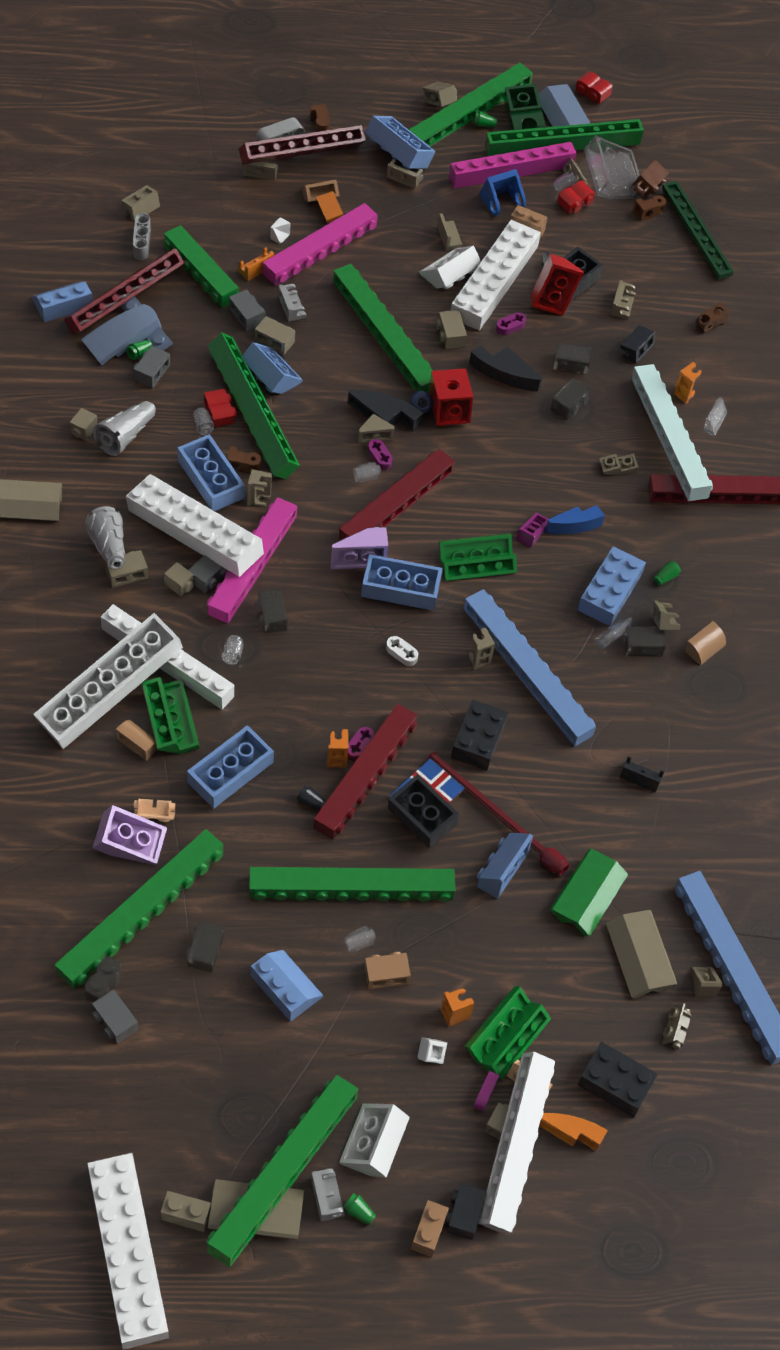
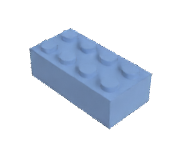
(399, 142)
(211, 473)
(401, 582)
(611, 586)
(230, 766)

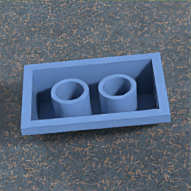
(62, 300)
(270, 368)
(504, 863)
(285, 984)

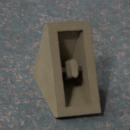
(375, 429)
(705, 982)

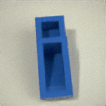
(575, 521)

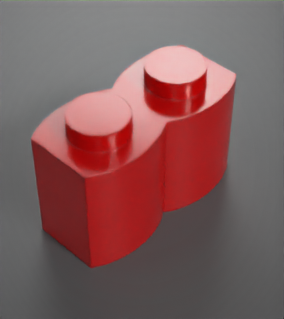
(594, 87)
(576, 197)
(219, 407)

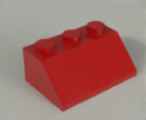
(556, 285)

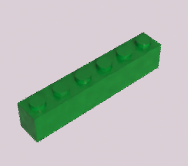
(201, 266)

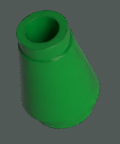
(483, 120)
(136, 349)
(667, 572)
(358, 1208)

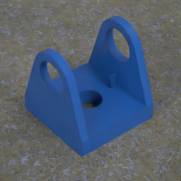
(501, 183)

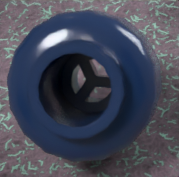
(427, 400)

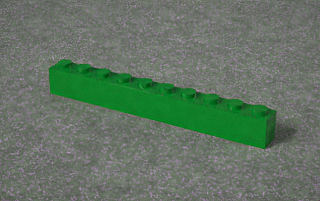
(462, 111)
(619, 132)
(383, 327)
(253, 406)
(352, 883)
(139, 909)
(281, 1172)

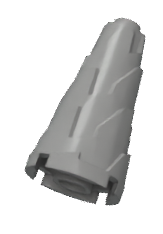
(123, 427)
(107, 534)

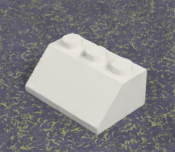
(451, 267)
(374, 1139)

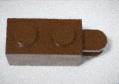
(649, 179)

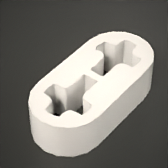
(402, 650)

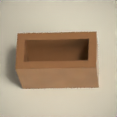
(311, 191)
(706, 643)
(136, 739)

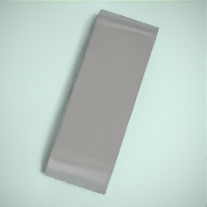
(280, 129)
(141, 236)

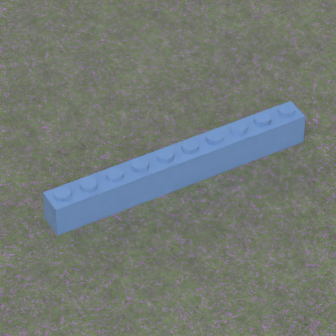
(530, 668)
(733, 963)

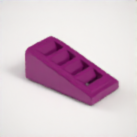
(531, 530)

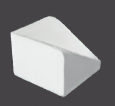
(280, 230)
(432, 1050)

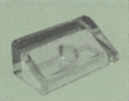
(715, 417)
(613, 633)

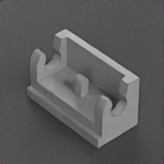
(291, 303)
(327, 1194)

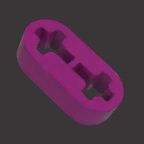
(509, 324)
(383, 453)
(356, 741)
(486, 1091)

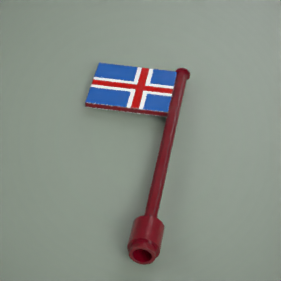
(451, 784)

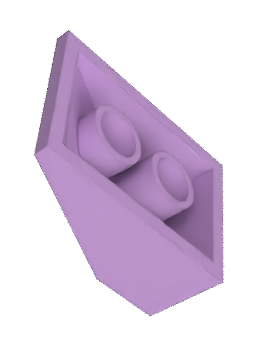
(355, 550)
(129, 836)

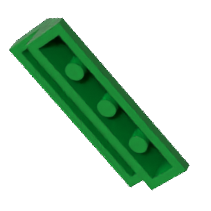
(477, 556)
(170, 716)
(589, 891)
(507, 1032)

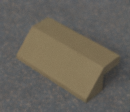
(30, 499)
(641, 953)
(282, 1221)

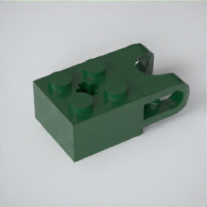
(523, 107)

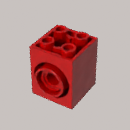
(451, 397)

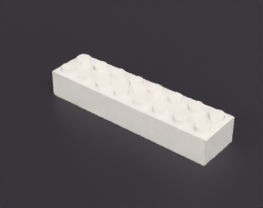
(496, 274)
(195, 525)
(108, 680)
(128, 1251)

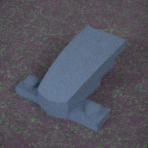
(128, 327)

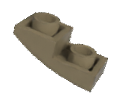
(619, 465)

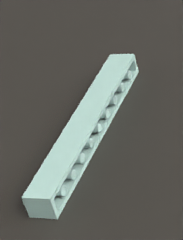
(672, 433)

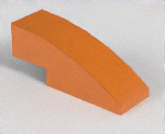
(572, 1129)

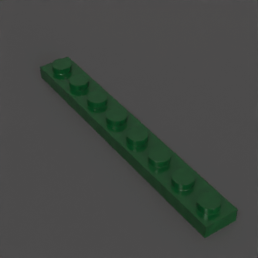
(697, 230)

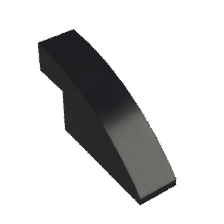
(506, 368)
(386, 407)

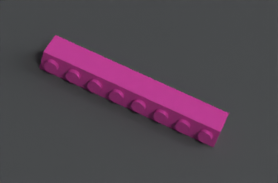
(525, 162)
(319, 244)
(234, 588)

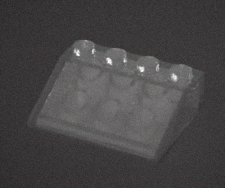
(612, 169)

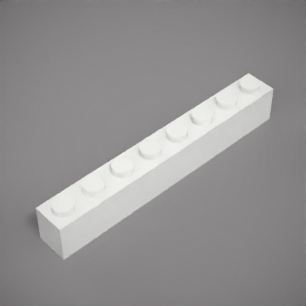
(180, 666)
(517, 1142)

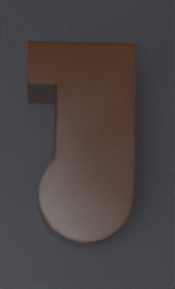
(320, 115)
(649, 208)
(713, 317)
(243, 461)

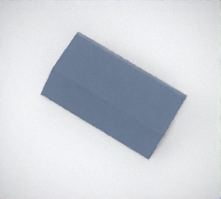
(562, 106)

